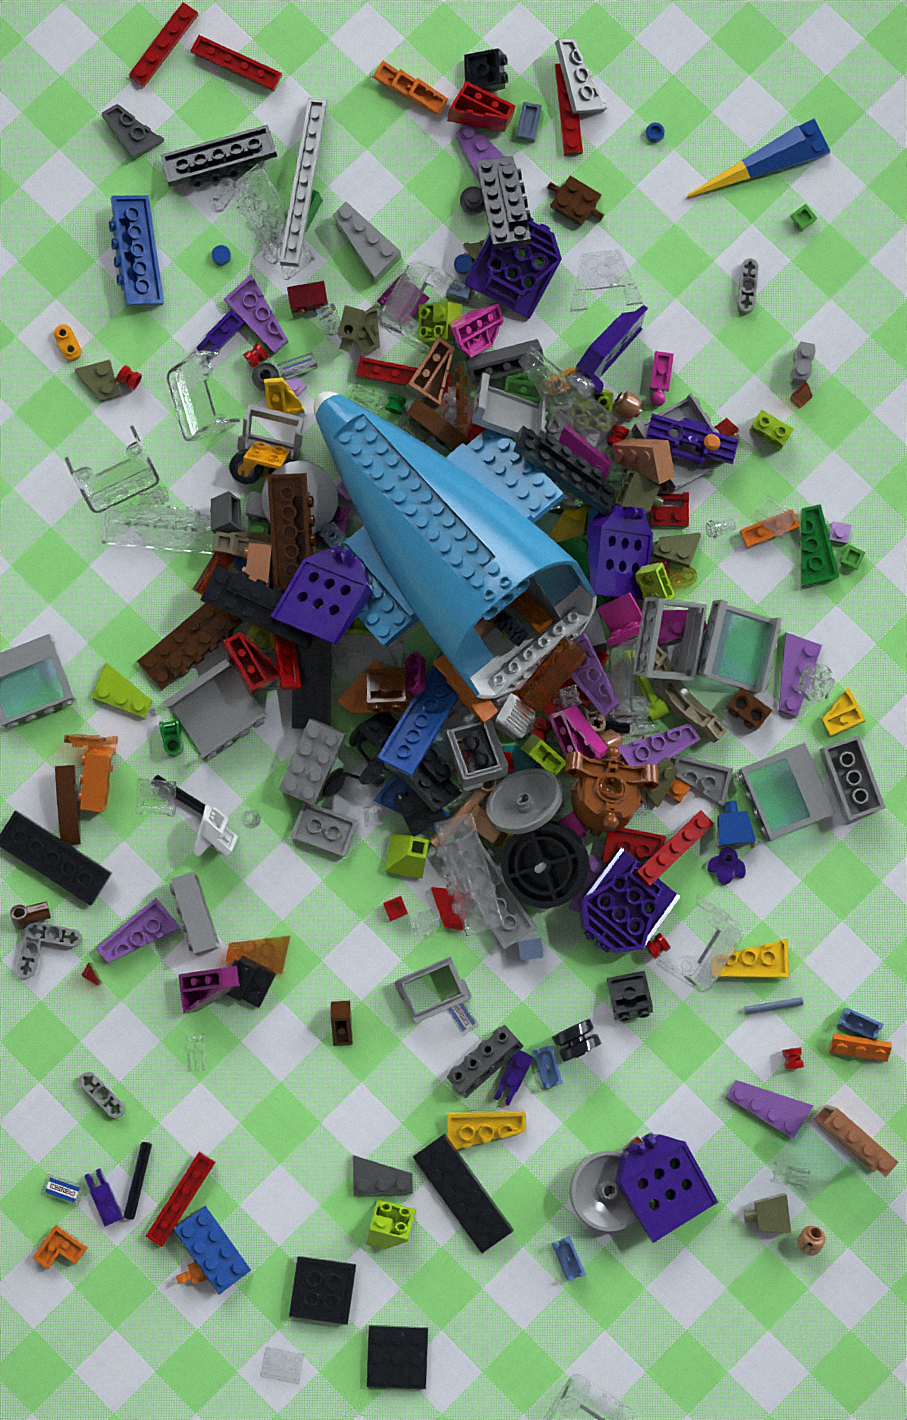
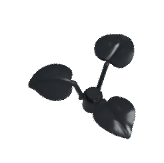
(372, 774)

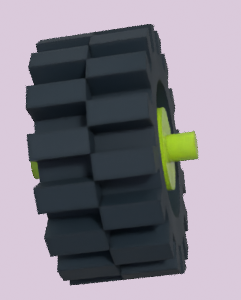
(511, 629)

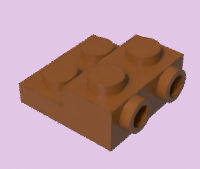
(386, 689)

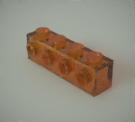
(551, 674)

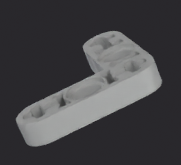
(37, 942)

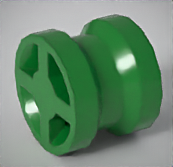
(395, 403)

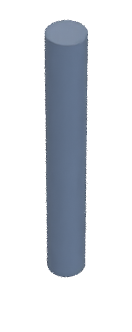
(773, 1005)

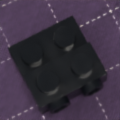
(486, 69)
(417, 813)
(253, 981)
(630, 996)

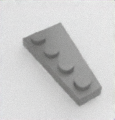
(580, 88)

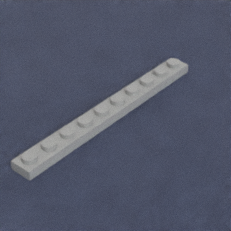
(303, 182)

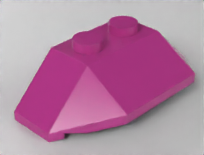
(477, 329)

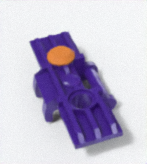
(695, 433)

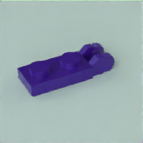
(222, 331)
(514, 1075)
(104, 1199)

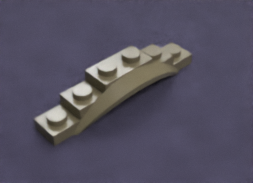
(236, 542)
(684, 703)

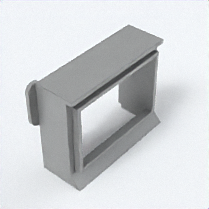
(247, 439)
(475, 779)
(464, 996)

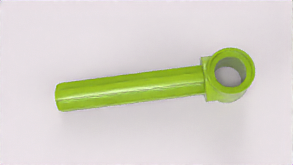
(657, 705)

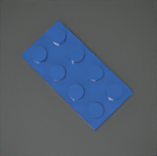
(212, 1250)

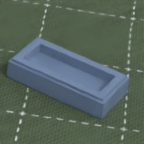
(528, 122)

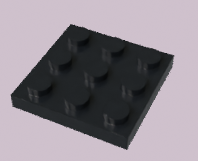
(322, 1290)
(397, 1356)

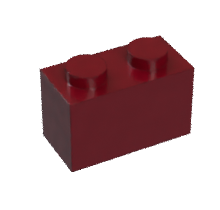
(307, 297)

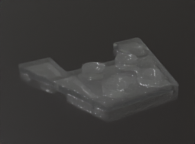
(603, 271)

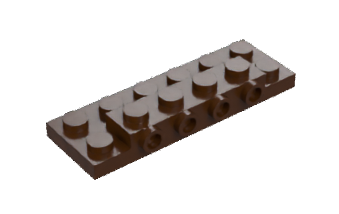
(290, 524)
(188, 644)

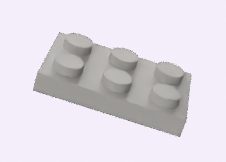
(324, 829)

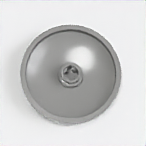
(320, 487)
(524, 801)
(597, 1196)

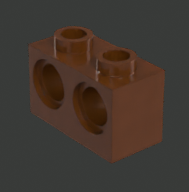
(751, 704)

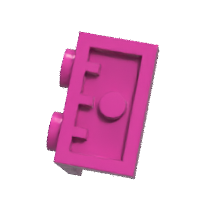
(621, 618)

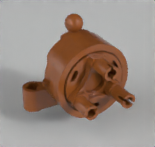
(607, 789)

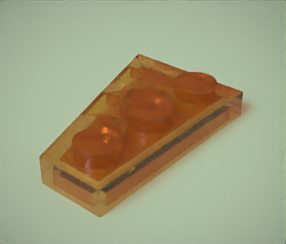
(461, 398)
(266, 952)

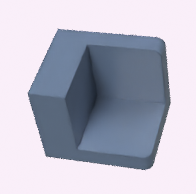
(461, 295)
(530, 949)

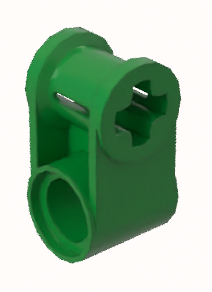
(171, 733)

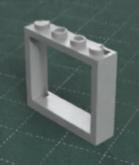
(649, 638)

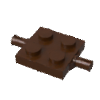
(575, 201)

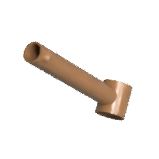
(468, 805)

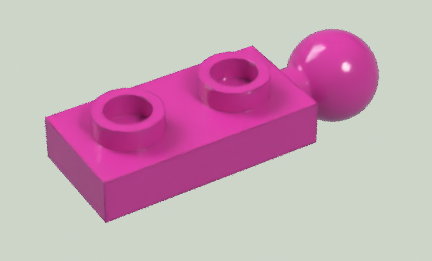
(661, 376)

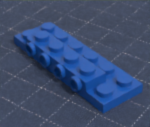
(135, 250)

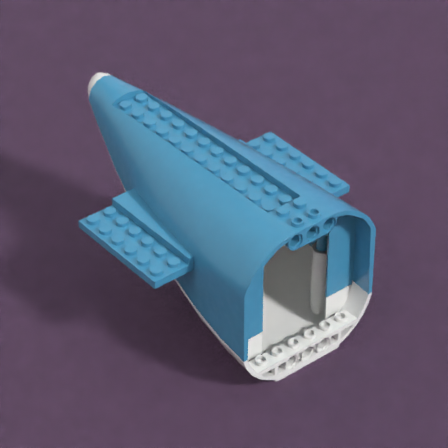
(454, 543)

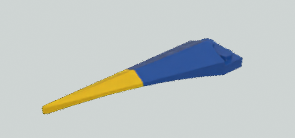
(791, 149)

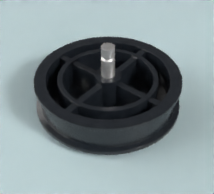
(545, 865)

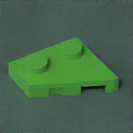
(521, 386)

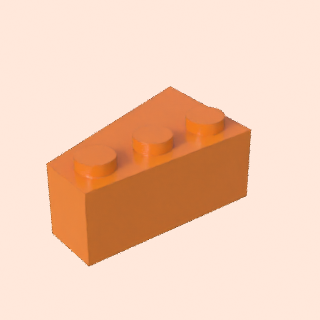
(96, 779)

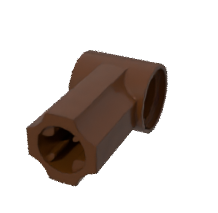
(29, 914)

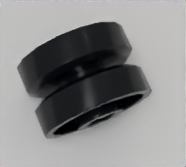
(576, 1039)

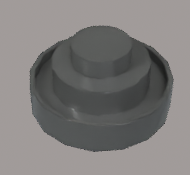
(472, 200)
(262, 372)

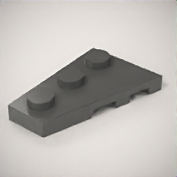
(130, 132)
(377, 1178)

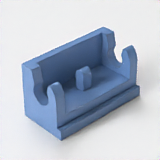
(859, 1024)
(547, 1066)
(568, 1258)

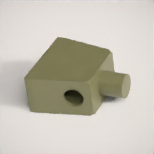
(354, 319)
(639, 492)
(770, 1214)

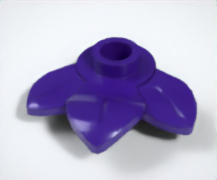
(726, 869)

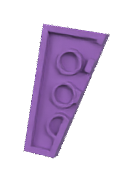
(252, 308)
(796, 655)
(593, 680)
(658, 746)
(140, 930)
(775, 1109)

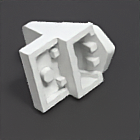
(513, 717)
(214, 831)

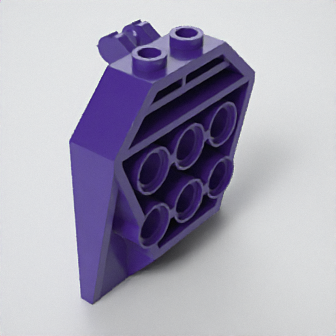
(513, 292)
(610, 346)
(617, 550)
(331, 569)
(601, 922)
(683, 1205)

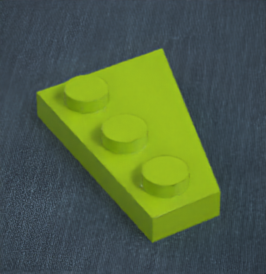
(120, 693)

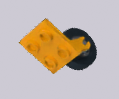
(249, 464)

